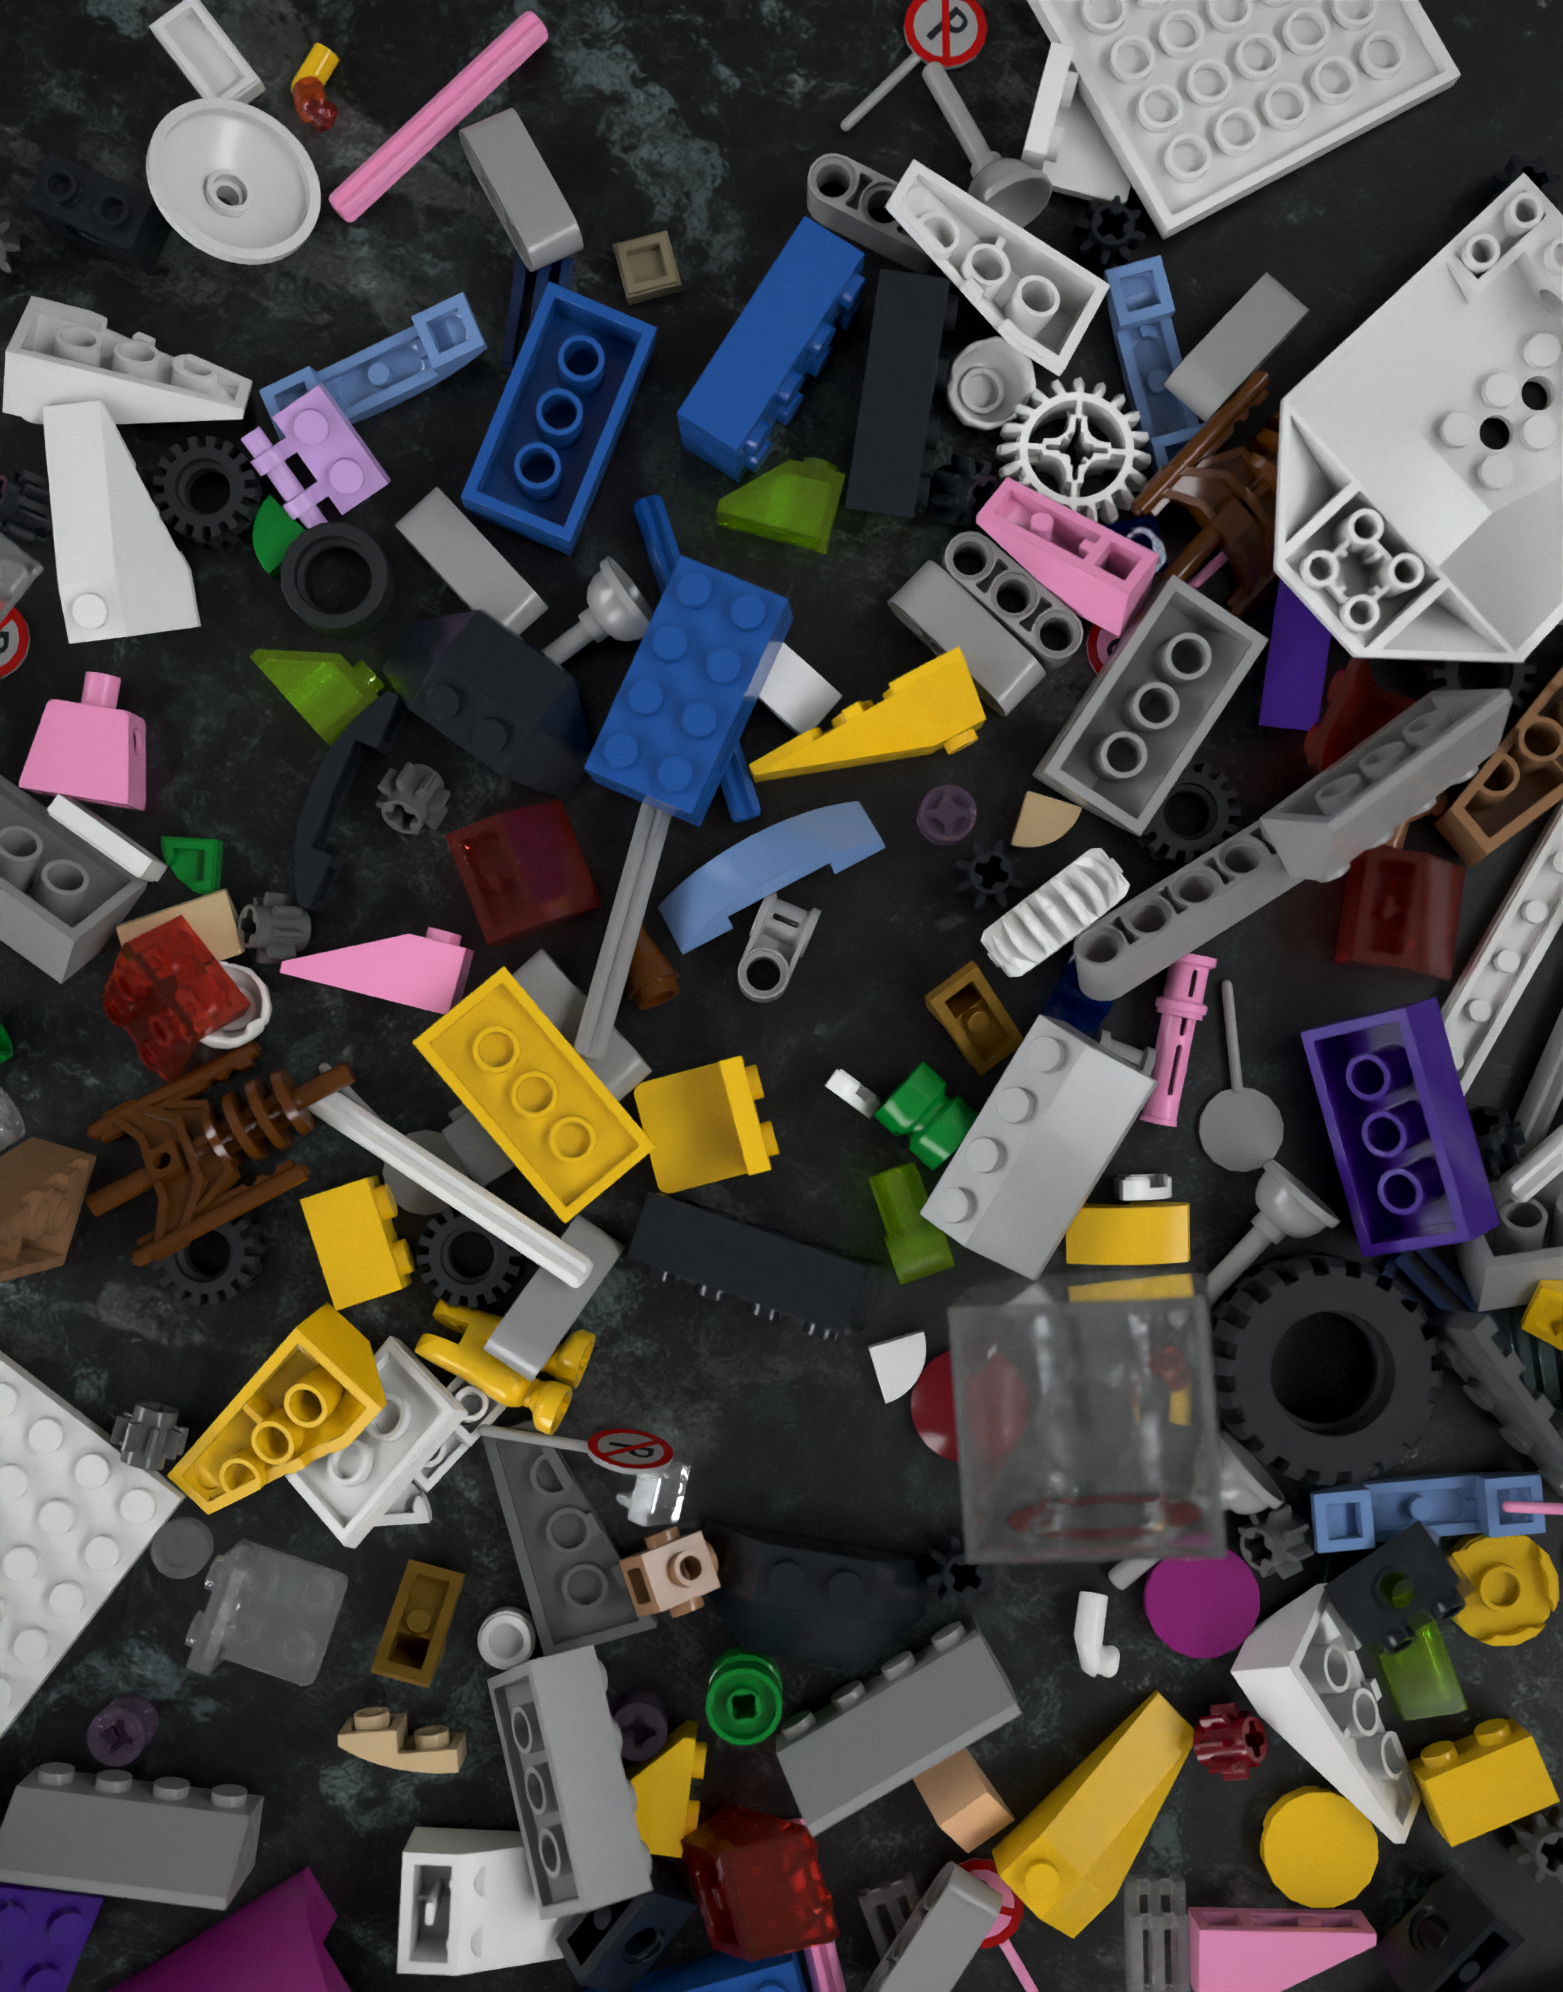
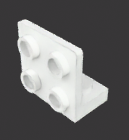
(1068, 141)

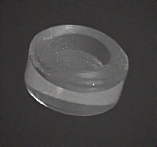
(182, 1547)

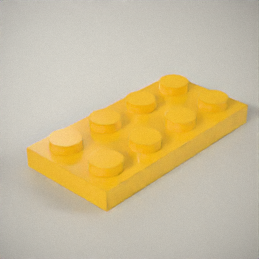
(534, 1094)

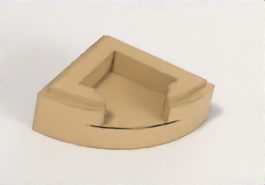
(1042, 821)

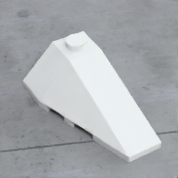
(1010, 276)
(72, 357)
(110, 542)
(1313, 1693)

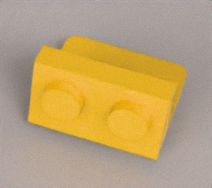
(705, 1125)

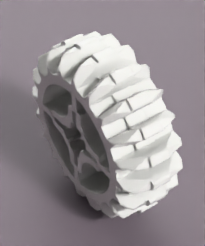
(1095, 454)
(1055, 913)

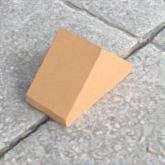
(963, 1800)

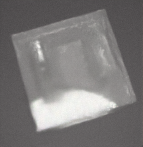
(657, 1496)

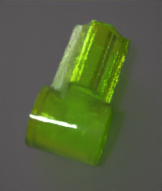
(911, 1240)

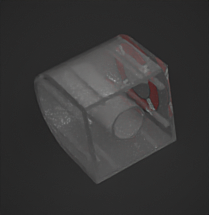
(1088, 1418)

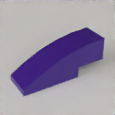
(1294, 665)

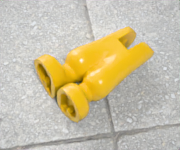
(491, 1376)

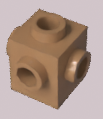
(671, 1573)

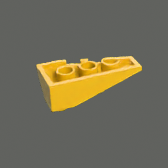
(919, 715)
(295, 1409)
(1087, 1832)

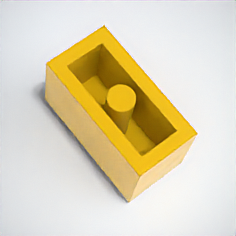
(358, 1241)
(1482, 1780)

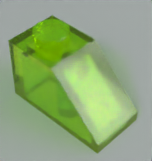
(788, 504)
(321, 686)

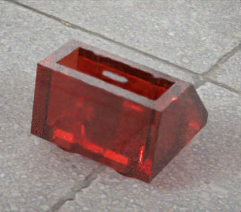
(523, 871)
(1401, 913)
(758, 1884)

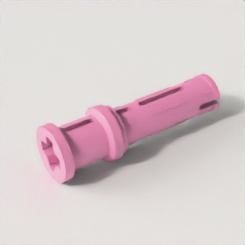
(1180, 1009)

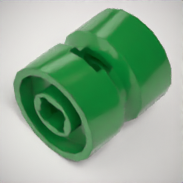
(927, 1116)
(744, 1696)

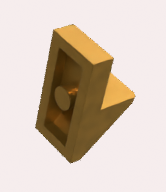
(974, 1018)
(418, 1624)

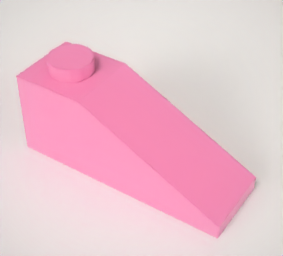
(1071, 555)
(400, 969)
(1270, 1946)

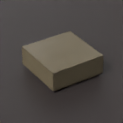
(647, 267)

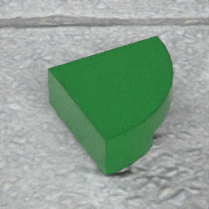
(273, 534)
(194, 862)

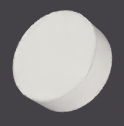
(507, 1637)

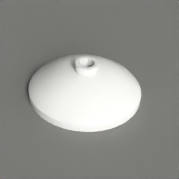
(240, 155)

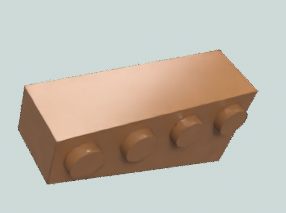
(1513, 782)
(39, 1204)

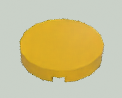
(1512, 1586)
(1318, 1847)

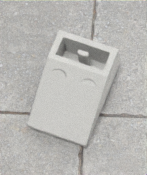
(470, 1904)

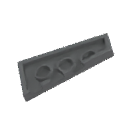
(1495, 1387)
(561, 1548)

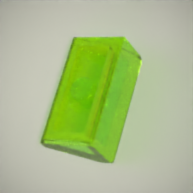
(1423, 1674)

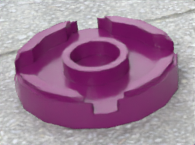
(1202, 1604)

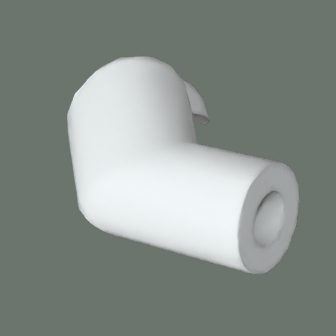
(1089, 1636)

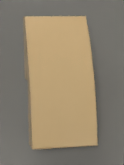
(385, 1741)

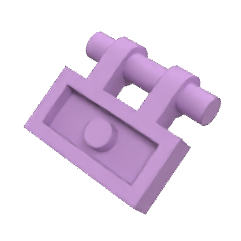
(330, 450)

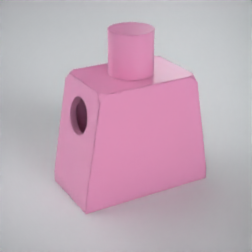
(89, 749)

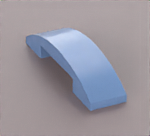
(1148, 354)
(392, 369)
(765, 864)
(1449, 1503)

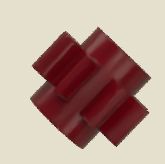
(1229, 1741)

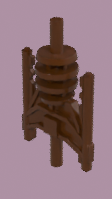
(1228, 496)
(196, 1151)

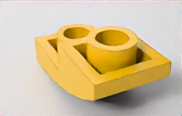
(1130, 1234)

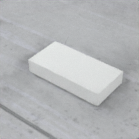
(206, 53)
(106, 838)

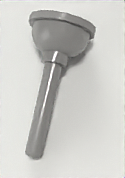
(998, 182)
(613, 610)
(1285, 1209)
(1246, 1492)

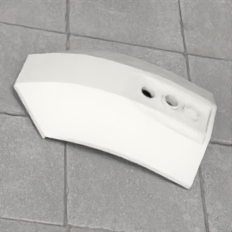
(1386, 495)

